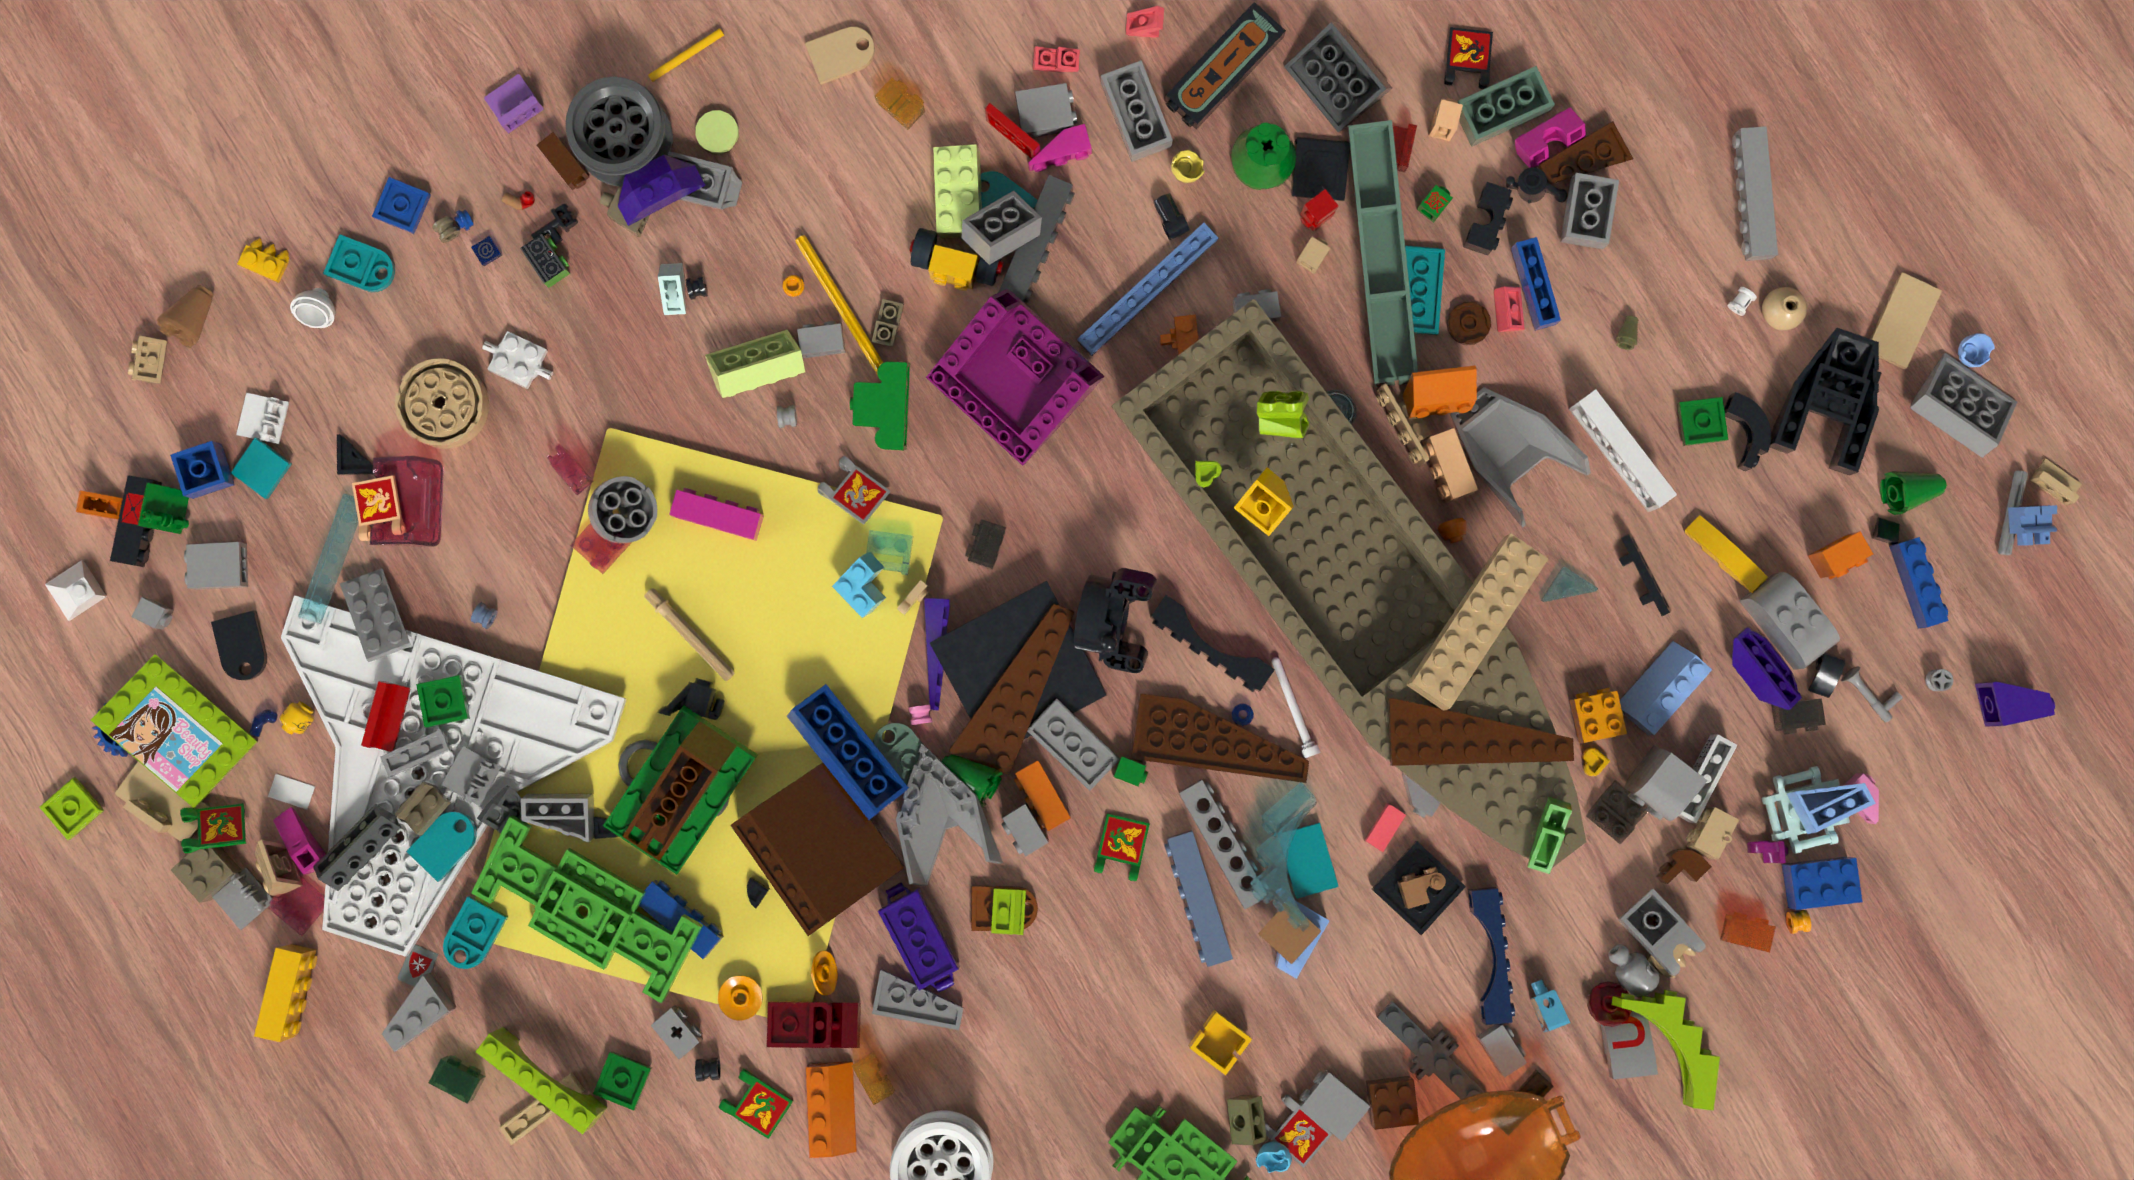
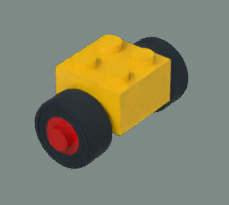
(951, 265)

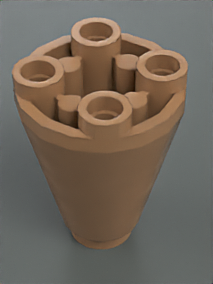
(187, 316)

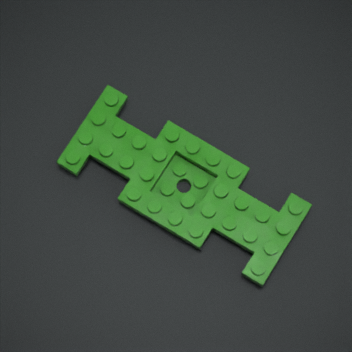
(609, 924)

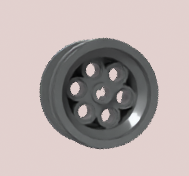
(598, 102)

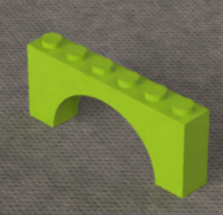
(505, 1054)

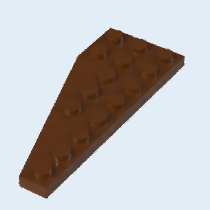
(1190, 736)

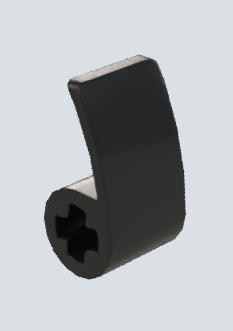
(1829, 672)

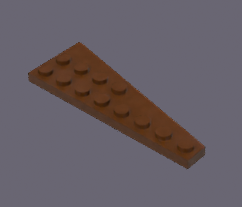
(1004, 716)
(1441, 737)

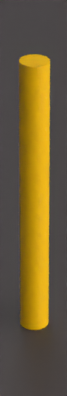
(688, 53)

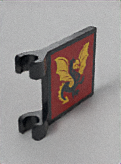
(1469, 52)

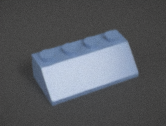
(1663, 688)

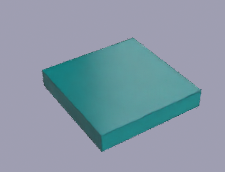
(261, 468)

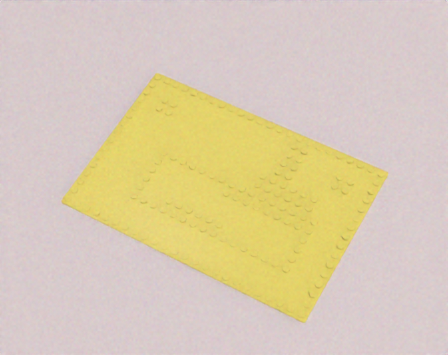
(783, 635)

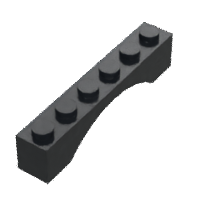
(1250, 670)

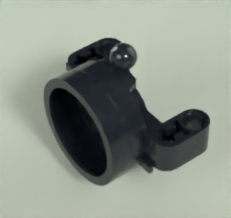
(1104, 617)

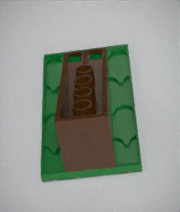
(680, 790)

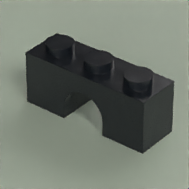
(1495, 201)

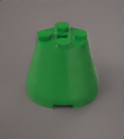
(1260, 166)

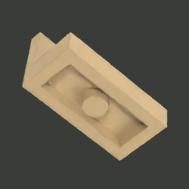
(2056, 482)

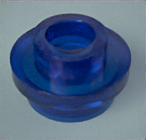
(1235, 714)

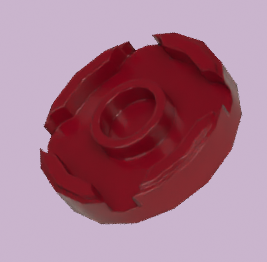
(1601, 1007)

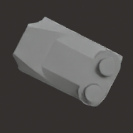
(721, 183)

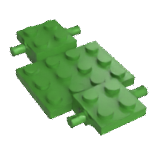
(1162, 1156)

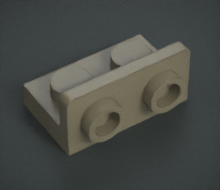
(422, 807)

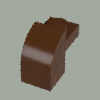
(1683, 861)

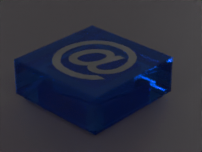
(486, 251)

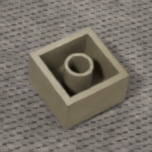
(205, 872)

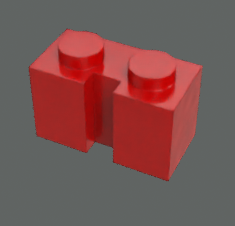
(1318, 210)

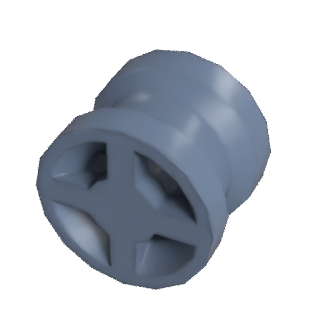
(484, 615)

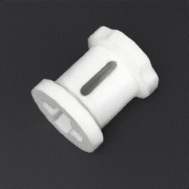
(1742, 301)

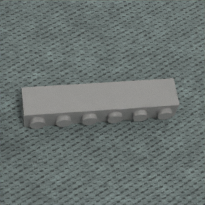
(1755, 193)

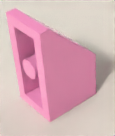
(1871, 813)

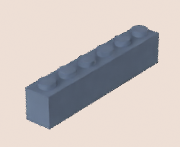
(1199, 898)

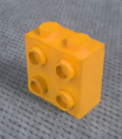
(1597, 715)

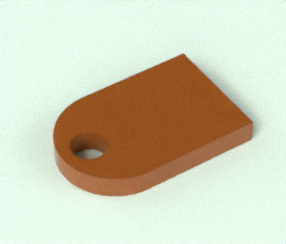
(983, 906)

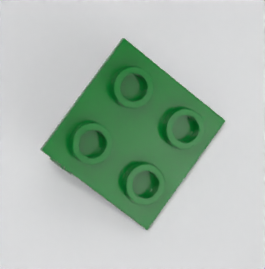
(163, 509)

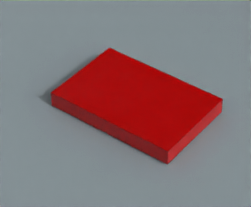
(1011, 131)

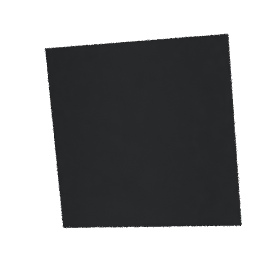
(984, 648)

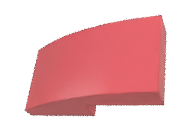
(1056, 59)

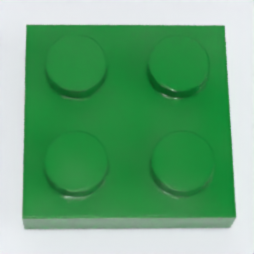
(1702, 421)
(443, 701)
(622, 1080)

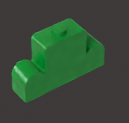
(884, 405)

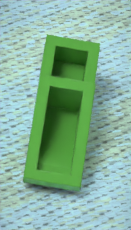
(1549, 835)

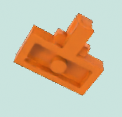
(1183, 334)

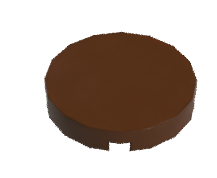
(1469, 323)

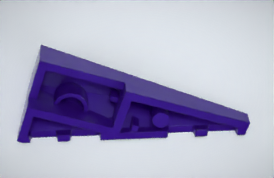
(936, 626)

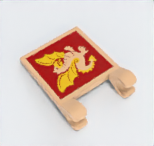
(377, 503)

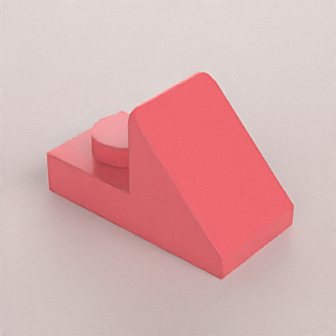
(1145, 22)

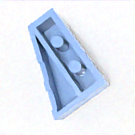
(1829, 805)
(1295, 968)

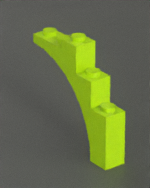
(1697, 1064)

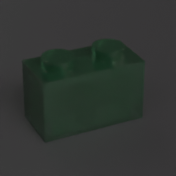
(457, 1079)

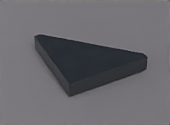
(350, 460)

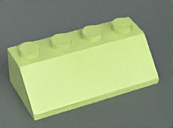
(755, 363)

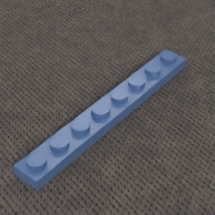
(1147, 289)

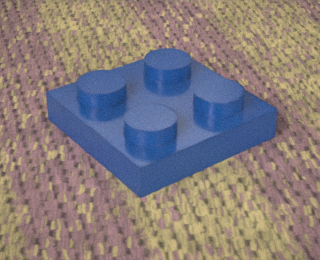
(401, 205)

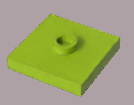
(71, 808)

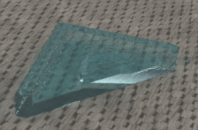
(1567, 585)

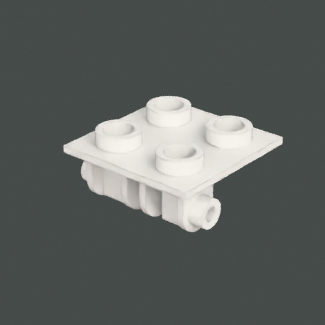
(262, 418)

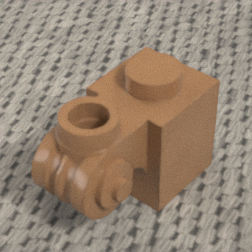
(1414, 887)

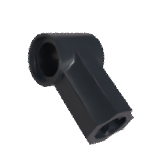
(1172, 221)

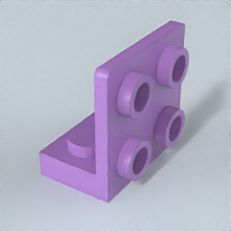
(513, 103)

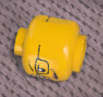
(296, 718)

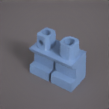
(2030, 520)

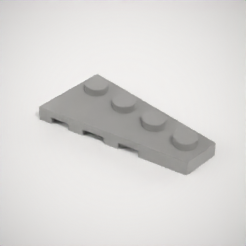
(905, 1001)

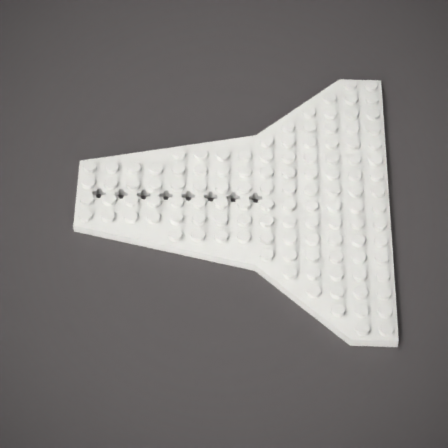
(516, 720)

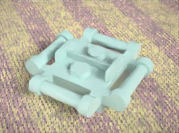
(1790, 821)

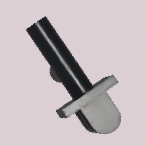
(550, 228)

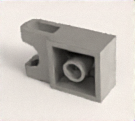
(1665, 935)

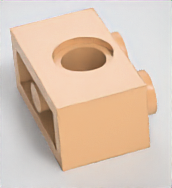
(1445, 119)

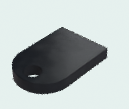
(240, 642)

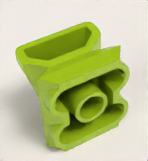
(1283, 413)

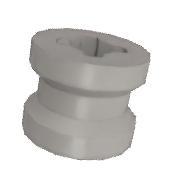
(786, 416)
(1944, 679)

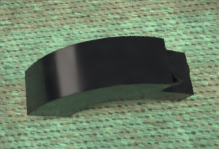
(1754, 423)

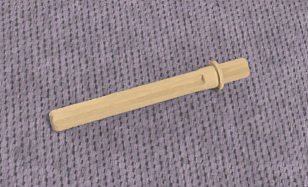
(688, 633)

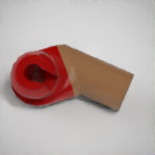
(521, 202)

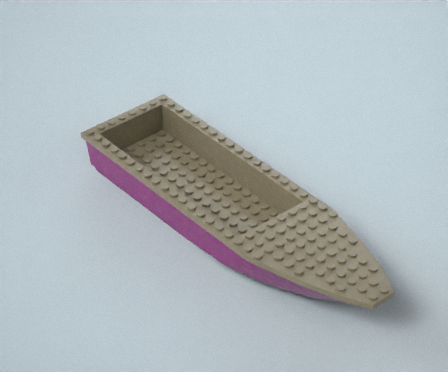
(1348, 568)

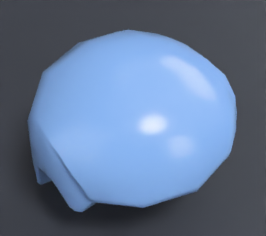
(1975, 349)

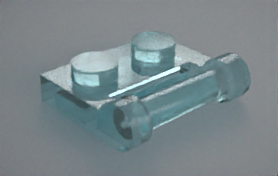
(893, 545)

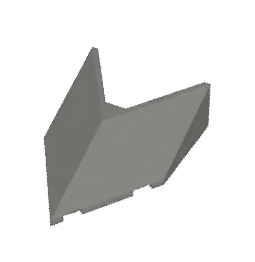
(932, 805)

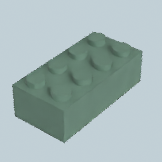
(1504, 106)

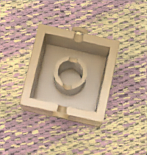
(1710, 833)

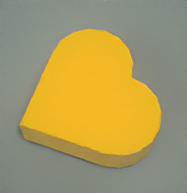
(1594, 761)

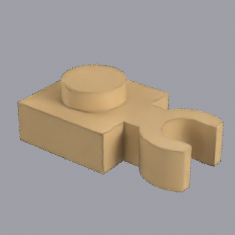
(918, 593)

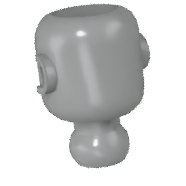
(1634, 971)

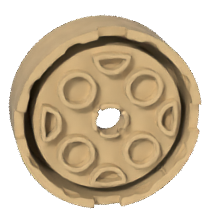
(464, 407)

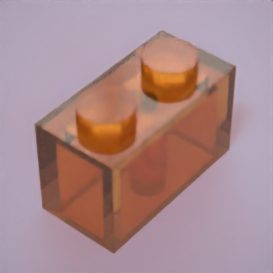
(1748, 933)

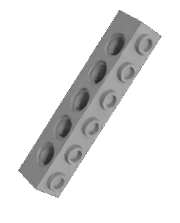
(1212, 837)

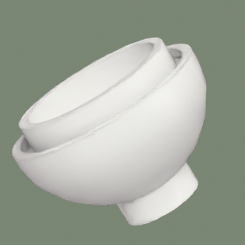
(313, 308)

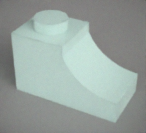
(672, 288)

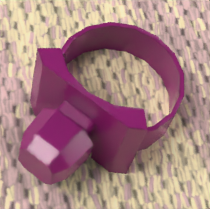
(1772, 851)

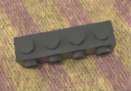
(357, 847)

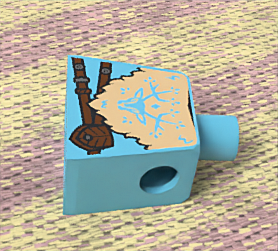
(1554, 1015)

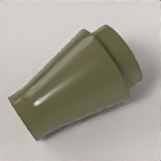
(1628, 333)

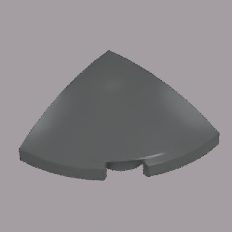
(500, 808)

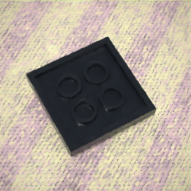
(1415, 861)

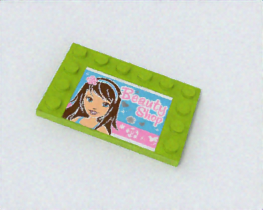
(174, 731)

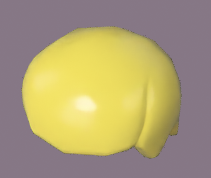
(1187, 166)

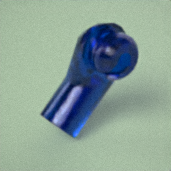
(261, 719)

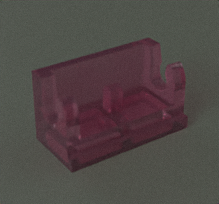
(570, 470)

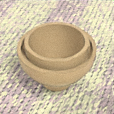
(1775, 308)

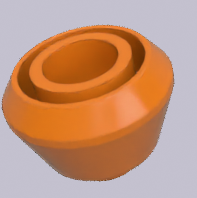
(1453, 530)

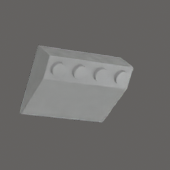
(1964, 405)

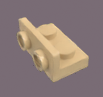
(148, 359)

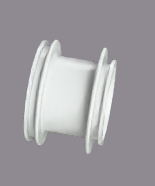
(935, 1129)

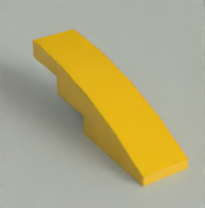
(1726, 553)

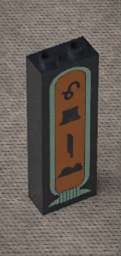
(1224, 66)

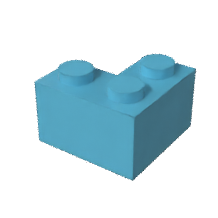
(856, 585)

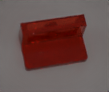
(1403, 145)

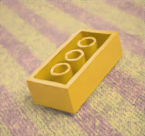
(285, 993)

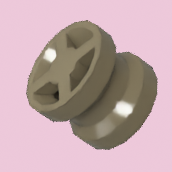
(446, 229)

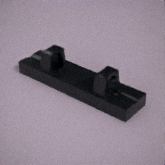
(1655, 593)

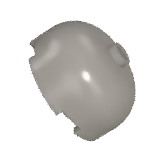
(635, 506)

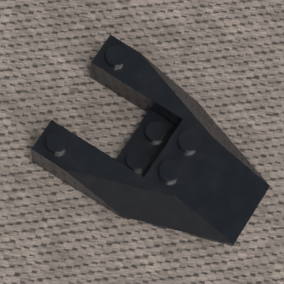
(1838, 386)

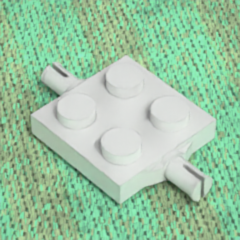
(517, 360)

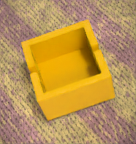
(1219, 1042)

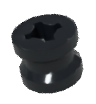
(696, 287)

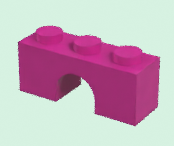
(1563, 127)

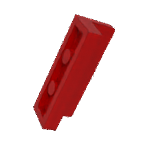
(386, 716)

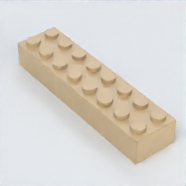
(1477, 622)

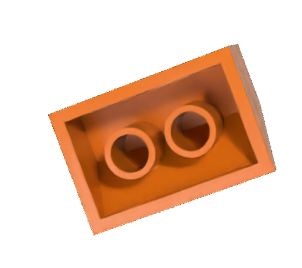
(1441, 391)

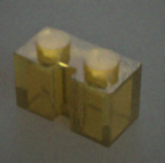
(899, 103)
(867, 1072)

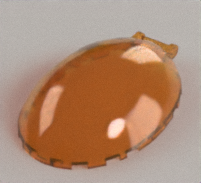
(1488, 1139)

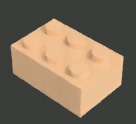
(1449, 466)

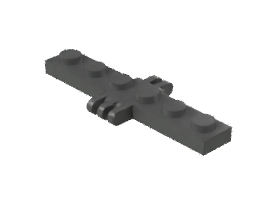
(1431, 1055)

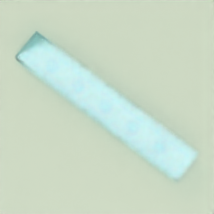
(330, 561)

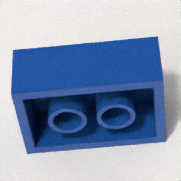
(1822, 883)

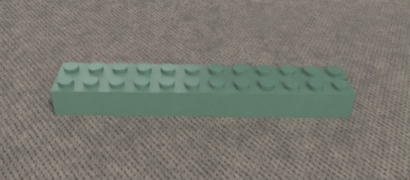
(1383, 252)

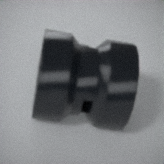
(707, 1069)

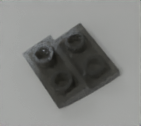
(1616, 812)

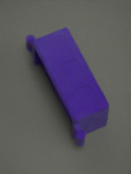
(918, 939)

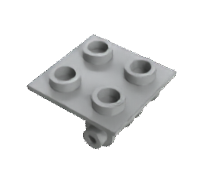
(471, 776)
(243, 898)

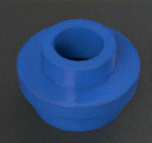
(463, 220)

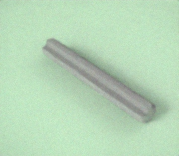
(2015, 500)

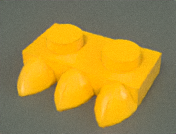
(264, 261)

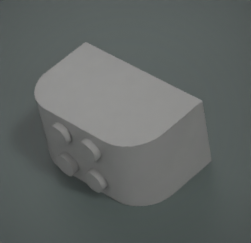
(1791, 620)
(1664, 784)

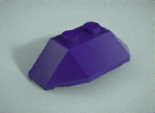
(656, 187)
(1764, 670)

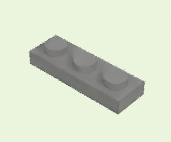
(416, 753)

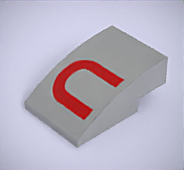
(1629, 1048)

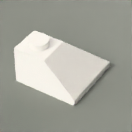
(75, 590)

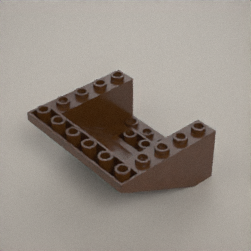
(816, 848)

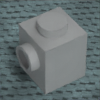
(153, 613)

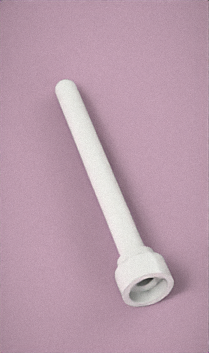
(1309, 746)

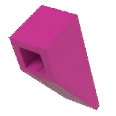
(1066, 146)
(299, 841)

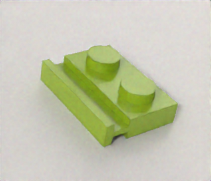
(1008, 911)

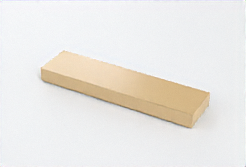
(534, 1114)

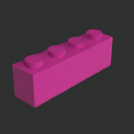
(716, 515)

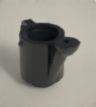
(1533, 185)
(698, 698)

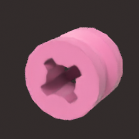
(920, 714)

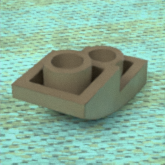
(888, 322)

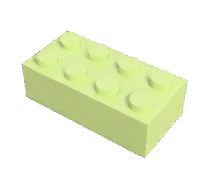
(956, 187)

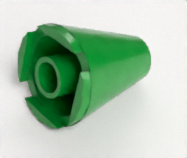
(1909, 490)
(978, 777)

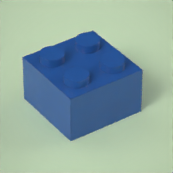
(202, 469)

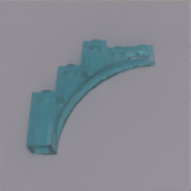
(1283, 822)

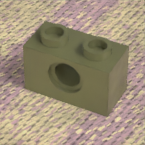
(1246, 1120)

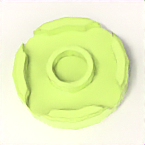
(717, 132)

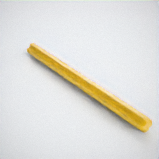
(839, 302)

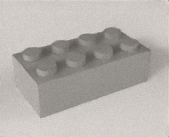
(1136, 111)

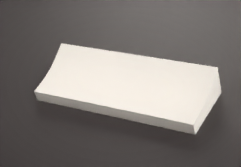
(1622, 451)

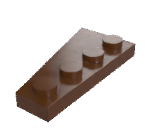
(1590, 154)

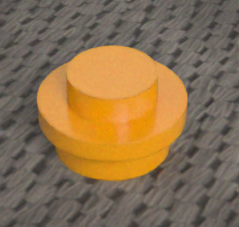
(793, 286)

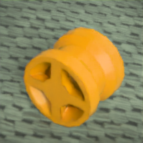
(1798, 921)

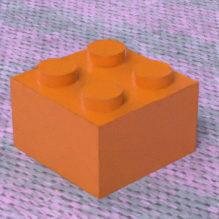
(1841, 555)

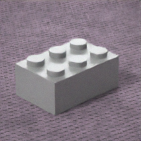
(1589, 211)
(1001, 227)

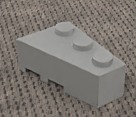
(561, 812)
(418, 1013)

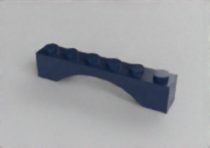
(1495, 1001)

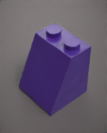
(2011, 704)

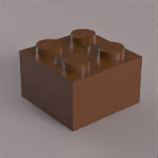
(1392, 1102)

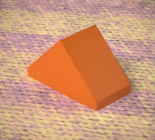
(98, 505)

